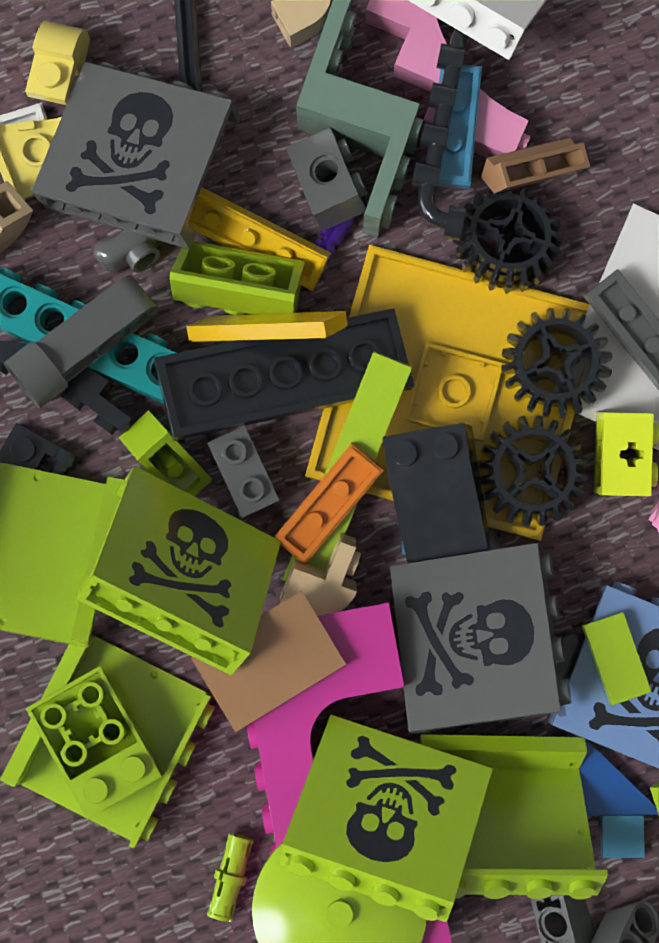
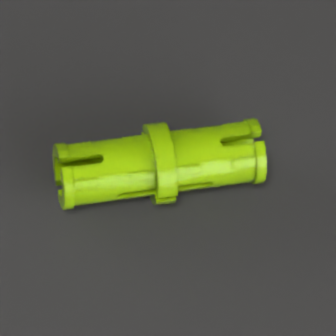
(230, 877)

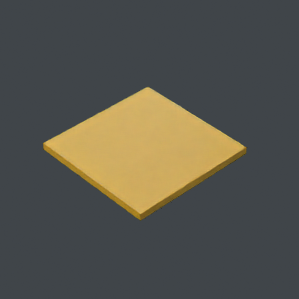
(455, 347)

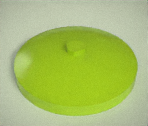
(312, 911)

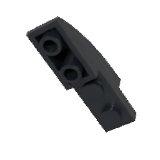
(85, 389)

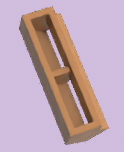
(534, 165)

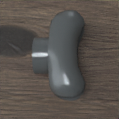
(127, 250)

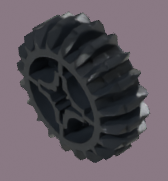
(541, 249)
(571, 355)
(545, 484)

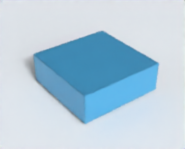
(622, 836)

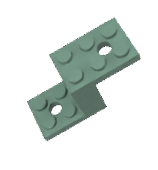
(360, 114)

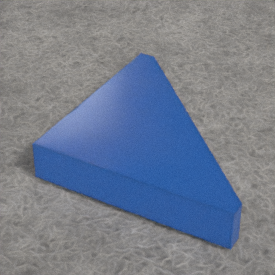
(608, 790)

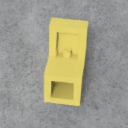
(57, 59)

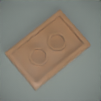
(285, 659)

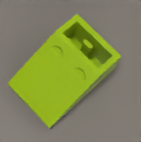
(94, 742)

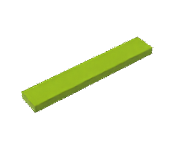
(365, 428)

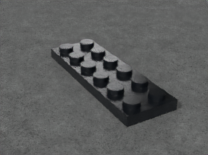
(272, 378)

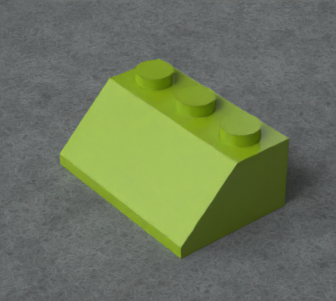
(236, 280)

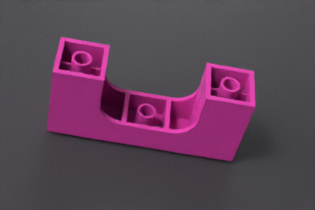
(284, 734)

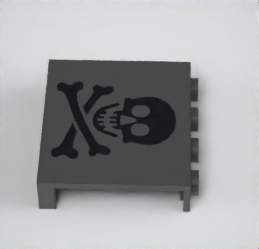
(133, 152)
(479, 638)

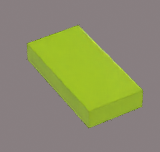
(616, 658)

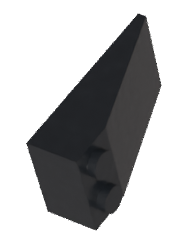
(437, 492)

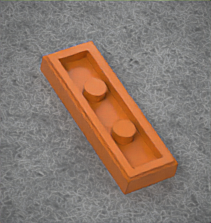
(328, 503)

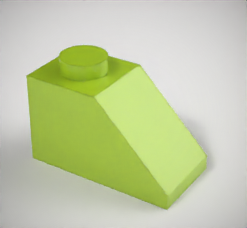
(162, 456)

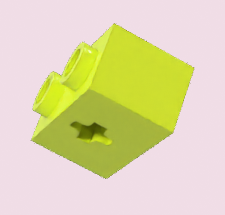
(618, 432)

